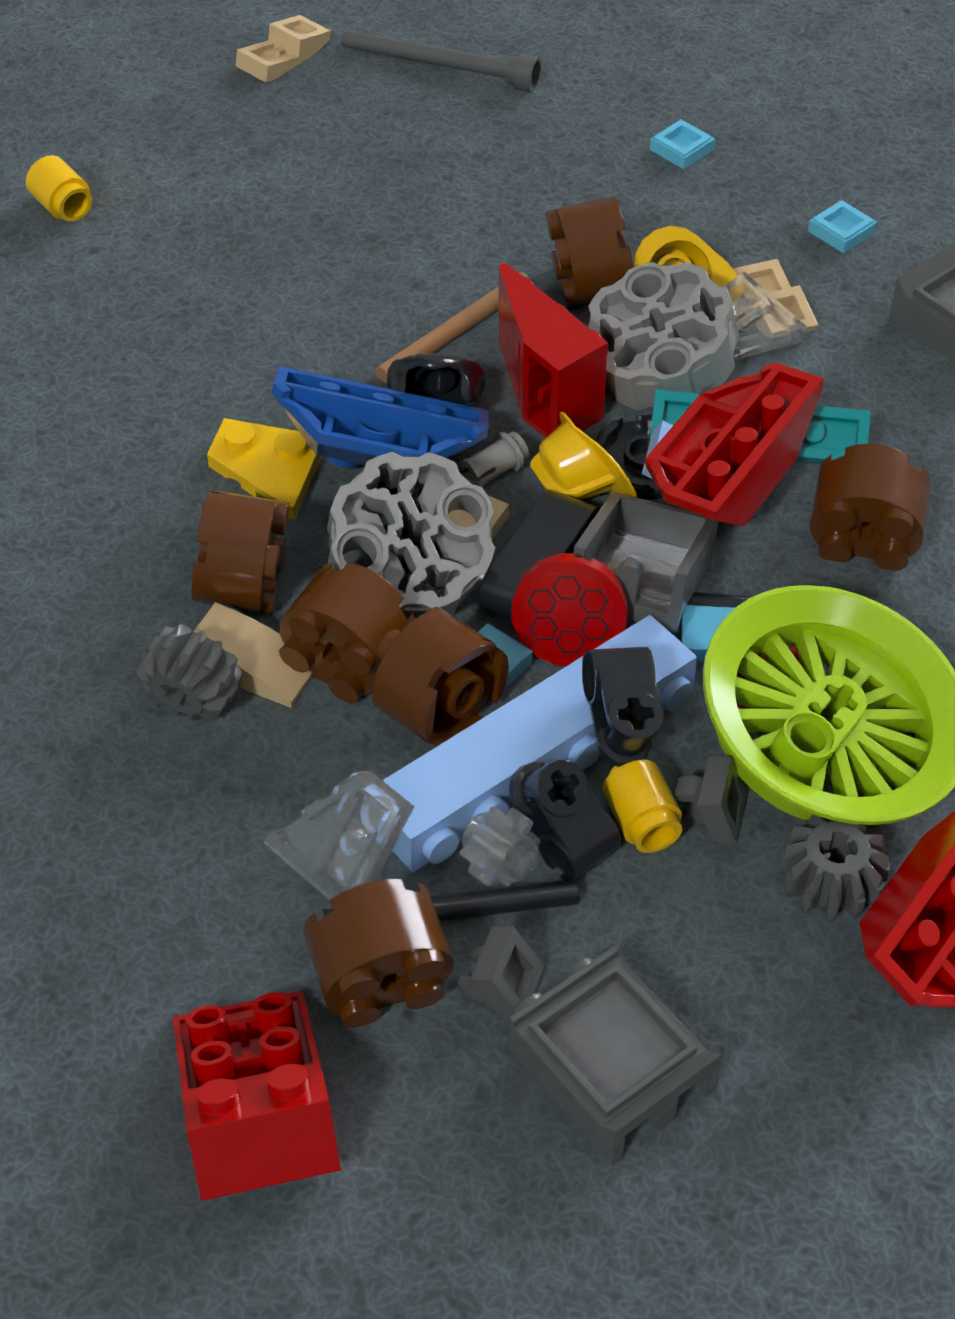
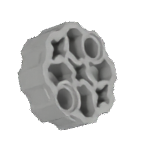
(665, 332)
(465, 551)

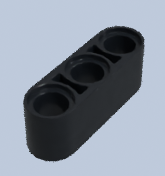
(547, 530)

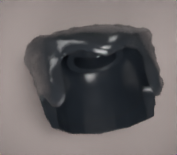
(438, 377)

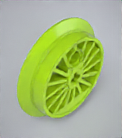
(872, 664)

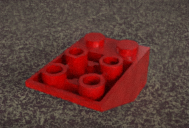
(549, 357)
(254, 1095)

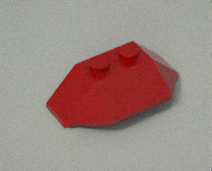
(736, 443)
(912, 923)

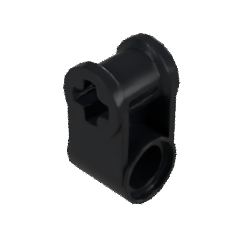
(622, 701)
(566, 816)

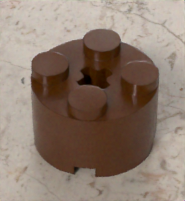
(588, 248)
(870, 506)
(239, 551)
(339, 626)
(437, 675)
(379, 951)

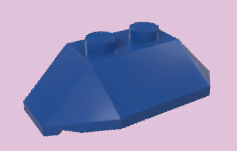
(362, 421)

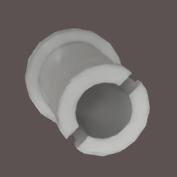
(505, 453)

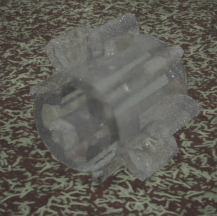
(500, 846)

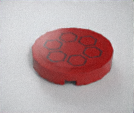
(568, 607)

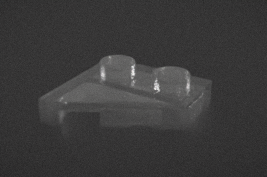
(761, 319)
(344, 836)

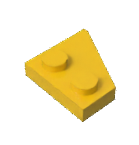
(265, 461)

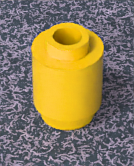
(59, 189)
(643, 805)

